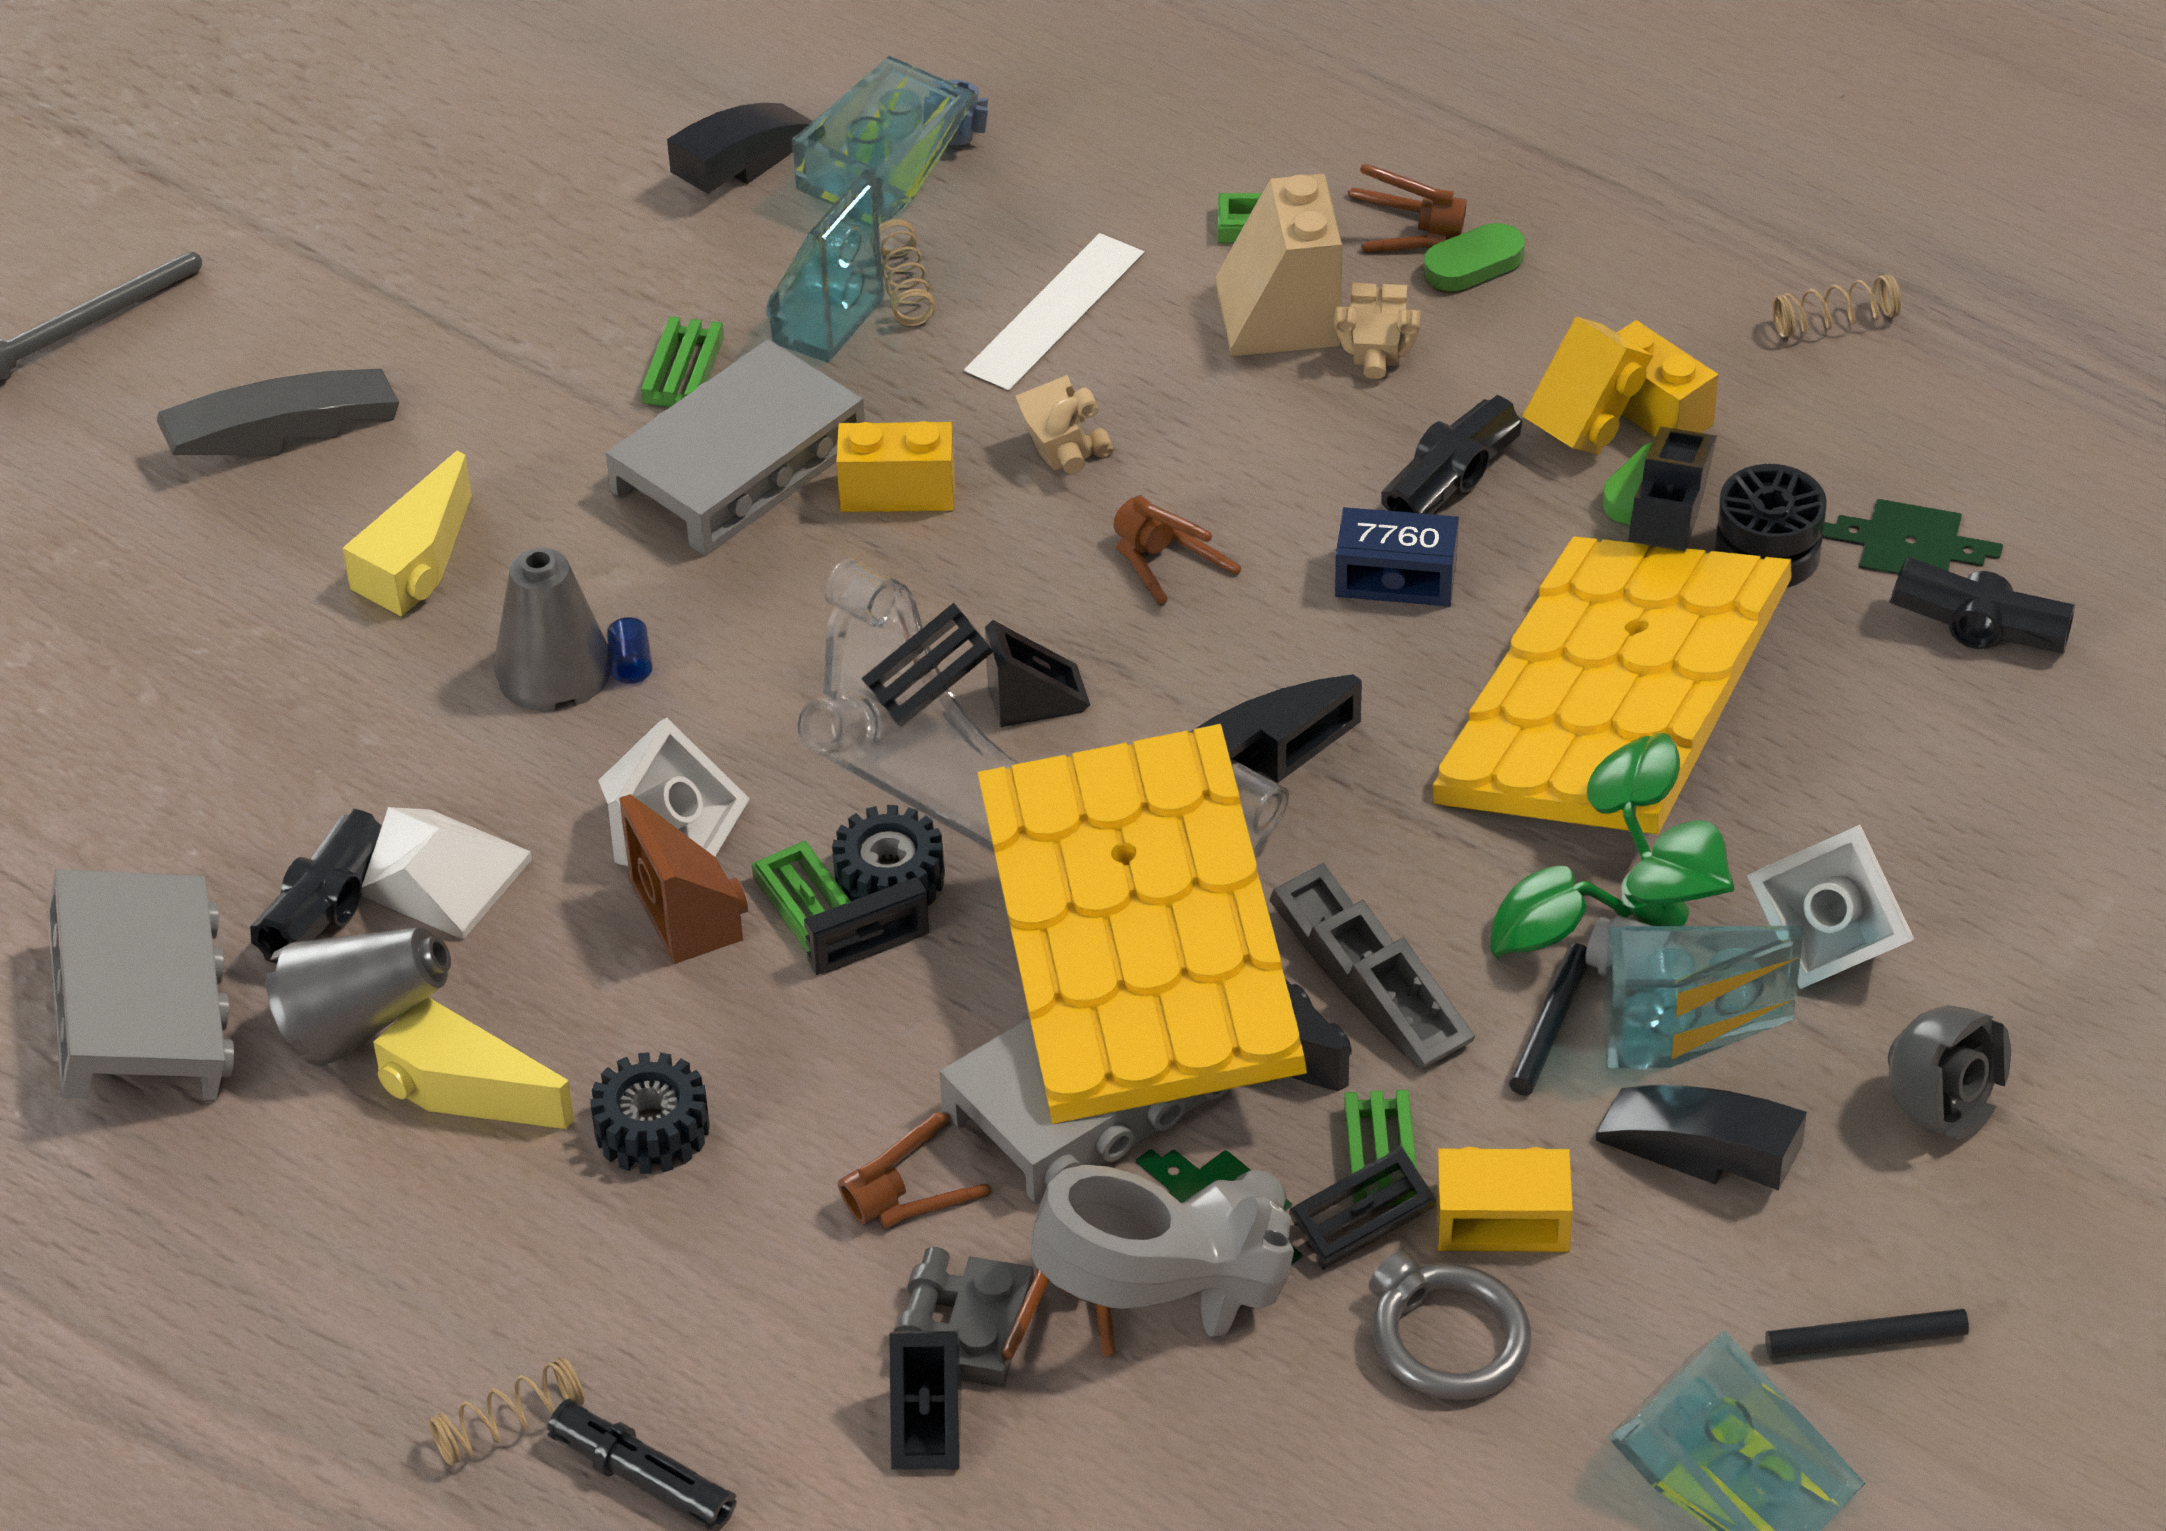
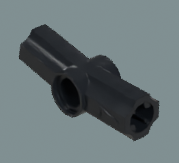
(1453, 457)
(1982, 607)
(321, 887)

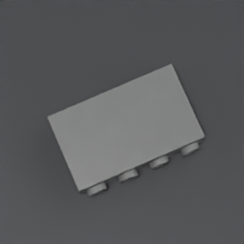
(737, 444)
(137, 979)
(1007, 1099)

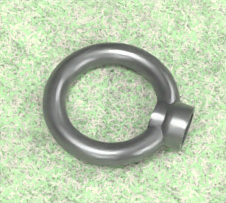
(1404, 1284)

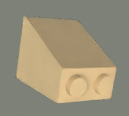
(1283, 271)

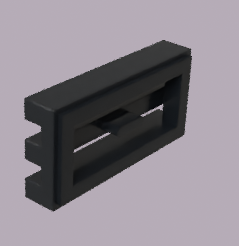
(915, 646)
(867, 925)
(1315, 1235)

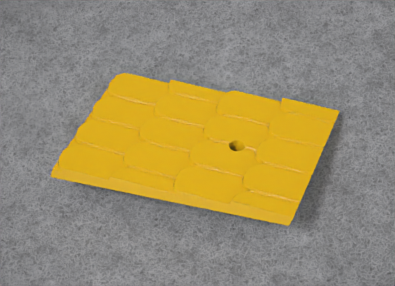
(1607, 655)
(1140, 924)

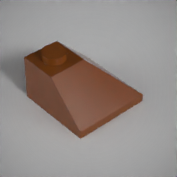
(680, 885)

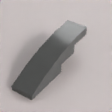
(261, 414)
(1370, 968)

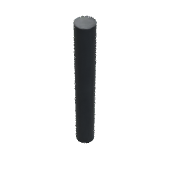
(1549, 1020)
(1866, 1333)

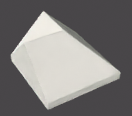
(678, 785)
(440, 869)
(1838, 901)

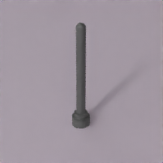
(95, 310)

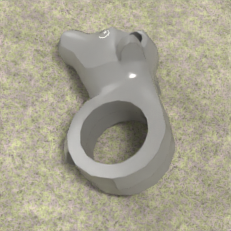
(1137, 1246)

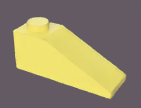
(409, 545)
(466, 1071)

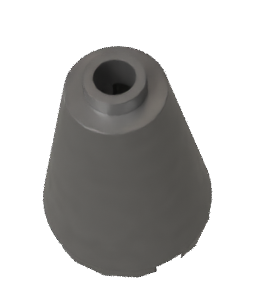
(548, 635)
(352, 987)

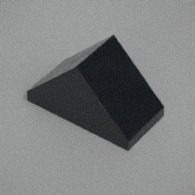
(1029, 679)
(925, 1400)

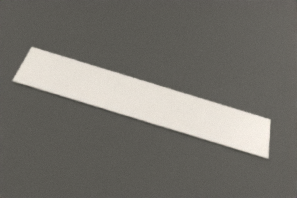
(1053, 311)

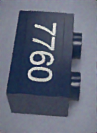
(1396, 556)

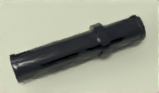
(619, 1452)

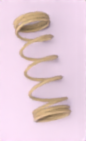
(895, 301)
(1782, 303)
(568, 1385)

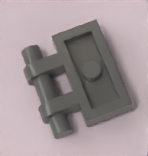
(983, 1309)

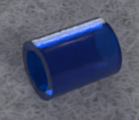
(629, 650)

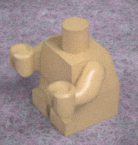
(1377, 326)
(1055, 420)

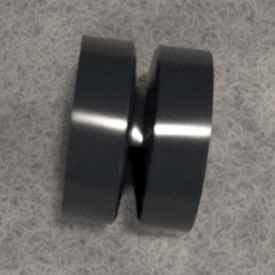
(1773, 515)

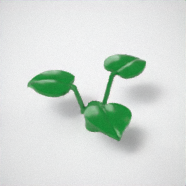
(1683, 864)

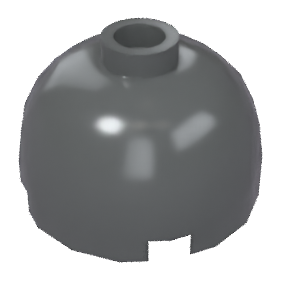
(1947, 1069)

